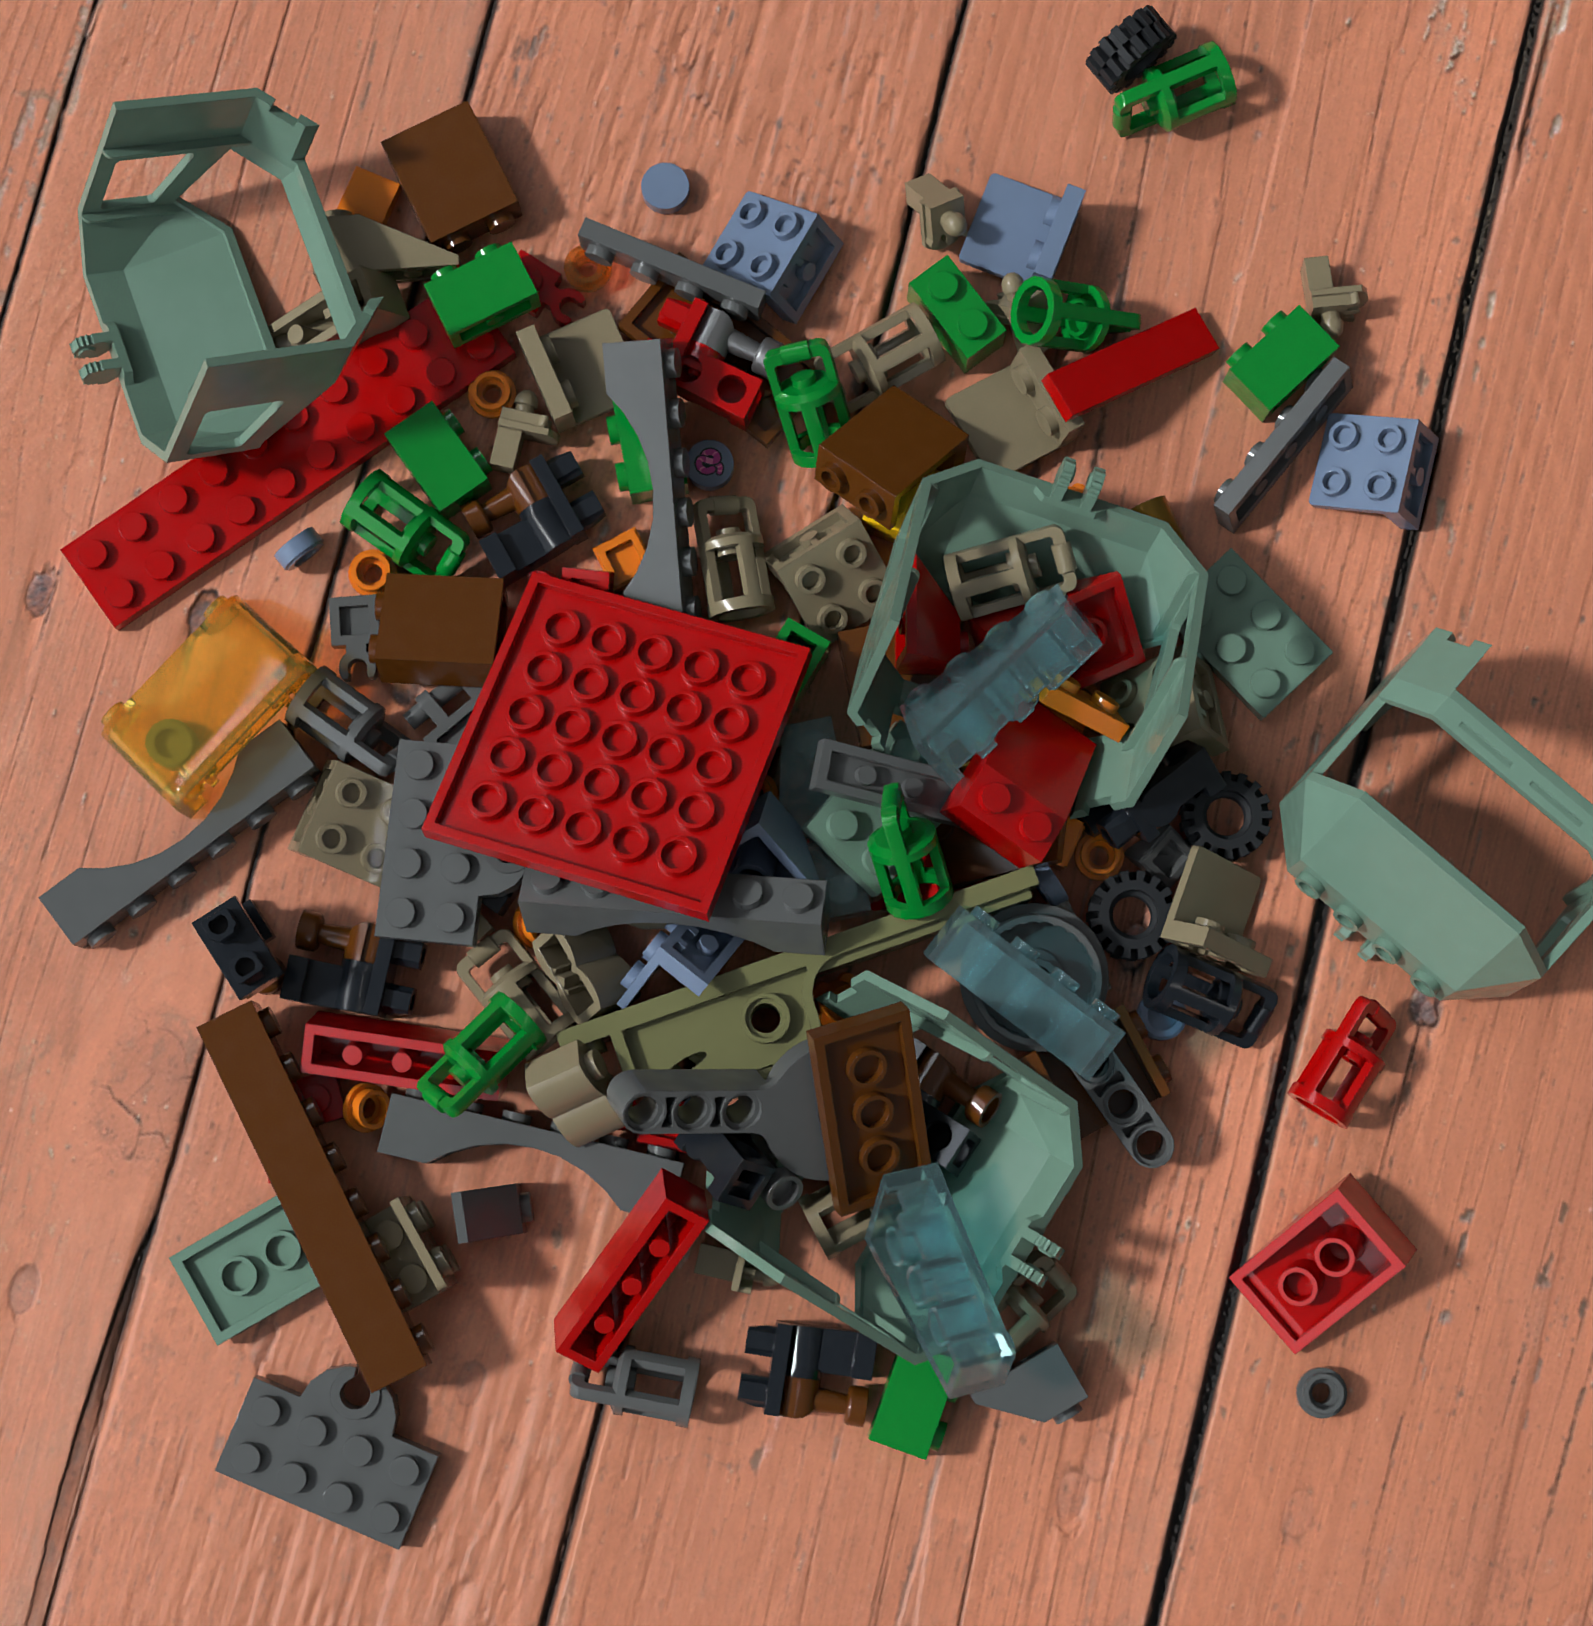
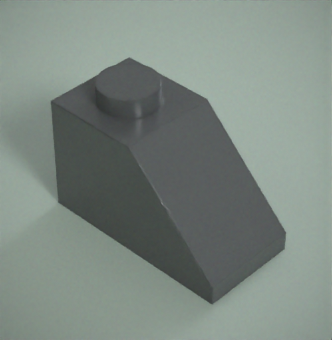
(491, 1212)
(1038, 1388)

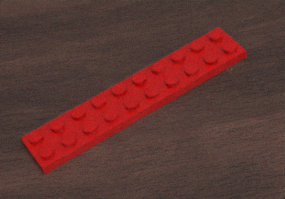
(233, 497)

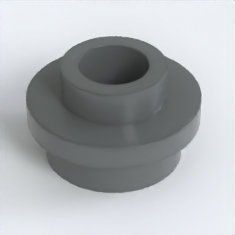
(1335, 1399)

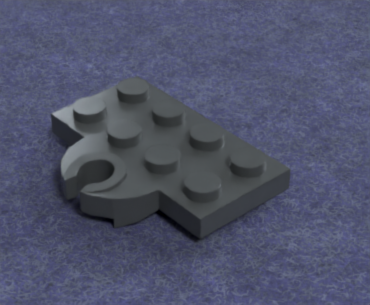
(427, 885)
(331, 1454)

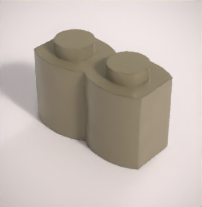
(584, 971)
(572, 1091)

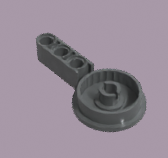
(1075, 950)
(777, 1108)

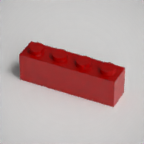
(383, 1051)
(630, 1270)

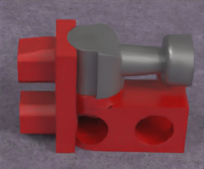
(704, 341)

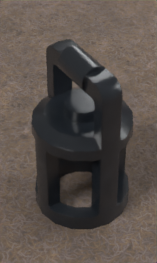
(1216, 999)

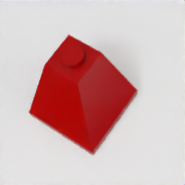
(928, 629)

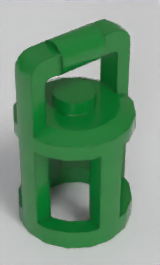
(1163, 105)
(1082, 318)
(806, 392)
(417, 536)
(904, 843)
(469, 1068)

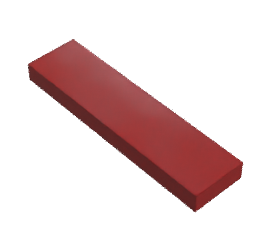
(1130, 364)

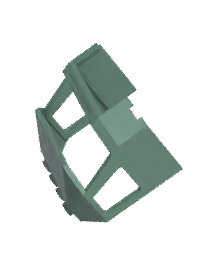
(178, 290)
(991, 502)
(1396, 885)
(1002, 1194)

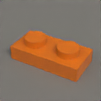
(1094, 710)

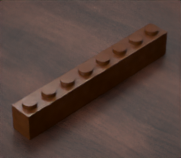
(315, 1194)

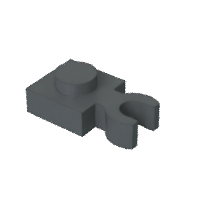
(351, 626)

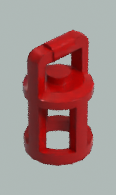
(1356, 1050)

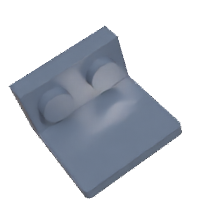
(1020, 229)
(776, 251)
(1375, 467)
(688, 954)

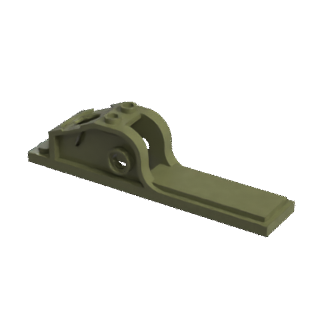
(717, 1025)

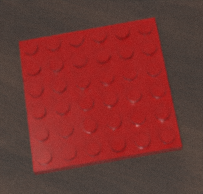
(619, 745)

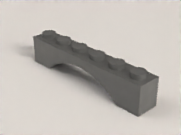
(643, 385)
(264, 775)
(767, 910)
(425, 1135)

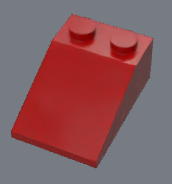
(1108, 610)
(1023, 787)
(1323, 1264)

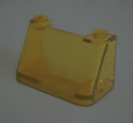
(206, 702)

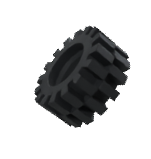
(1130, 49)
(1254, 826)
(1101, 909)

